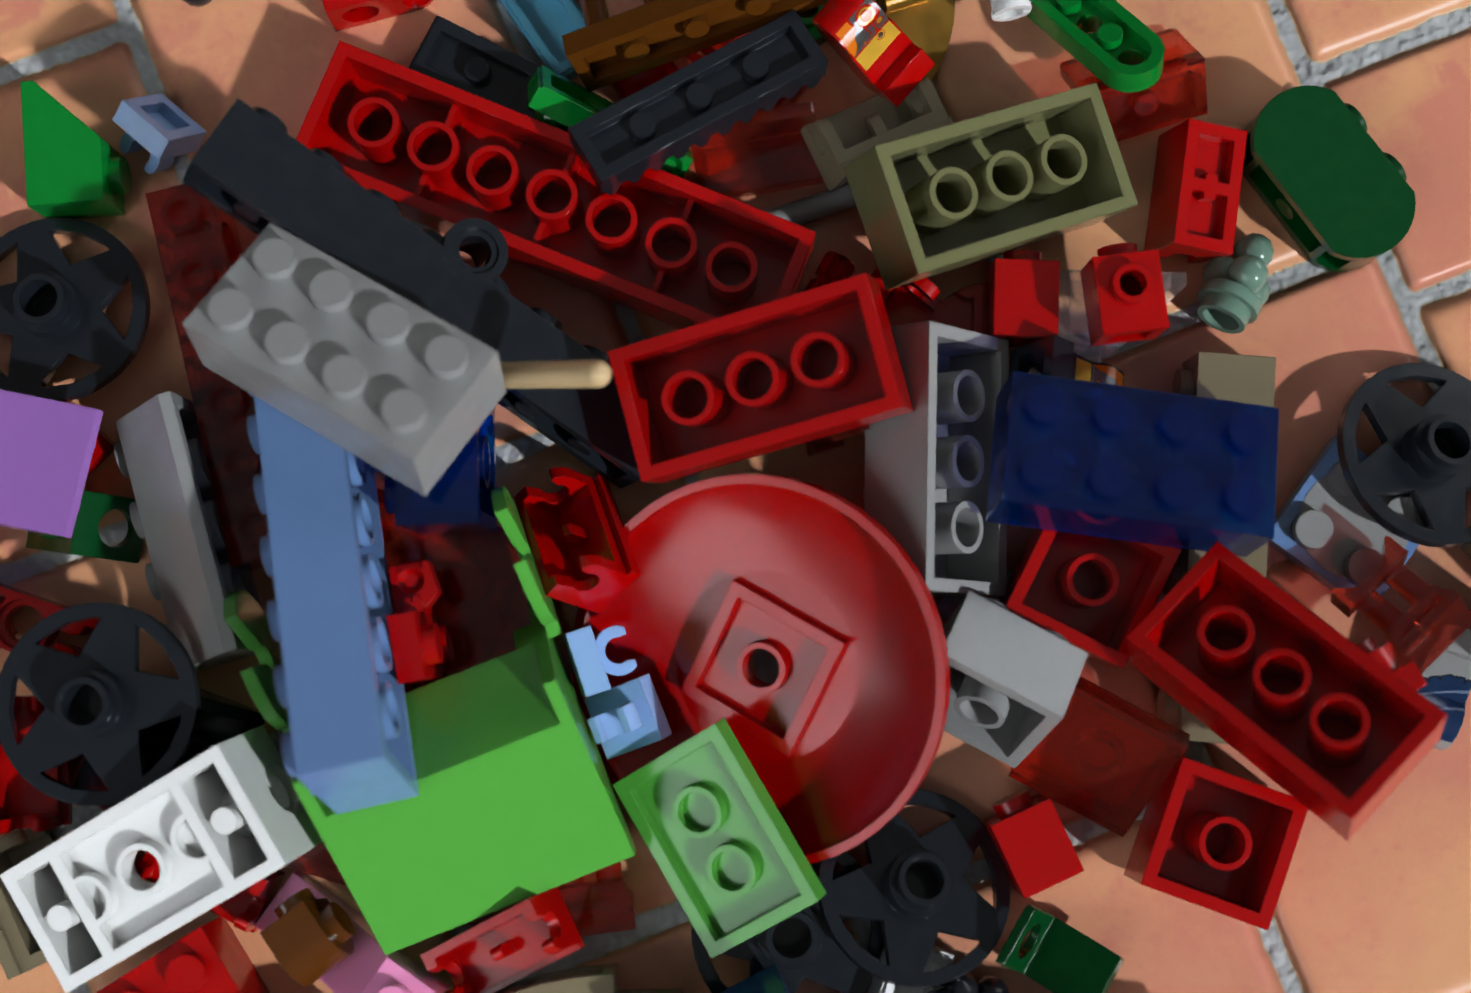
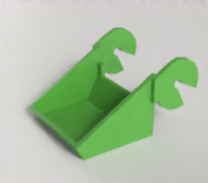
(502, 773)

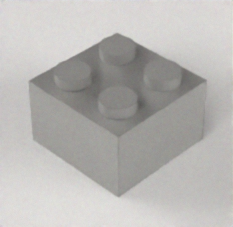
(1006, 679)

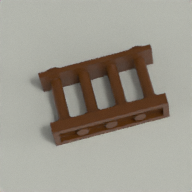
(661, 33)

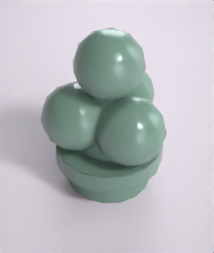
(1236, 287)

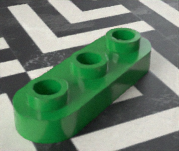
(1104, 40)

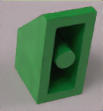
(67, 163)

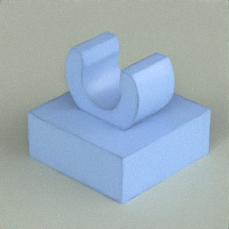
(159, 128)
(590, 661)
(627, 717)

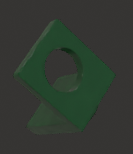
(86, 538)
(1058, 955)

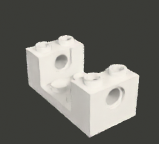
(208, 825)

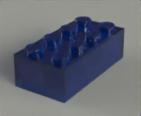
(1133, 464)

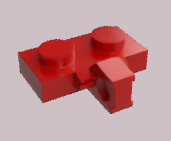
(416, 640)

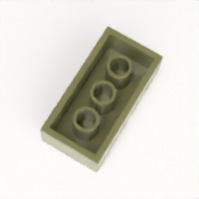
(989, 185)

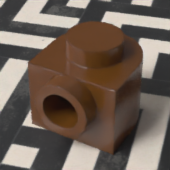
(309, 936)

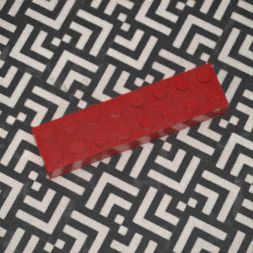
(460, 157)

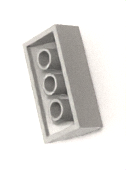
(181, 526)

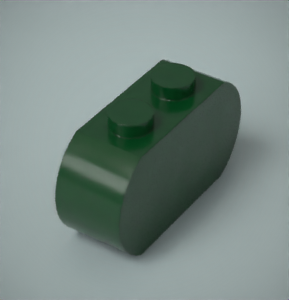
(1327, 179)

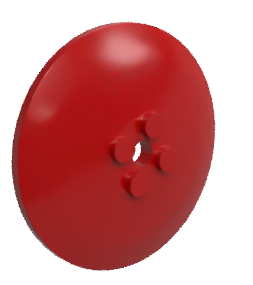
(840, 609)

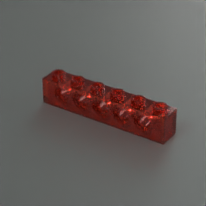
(195, 251)

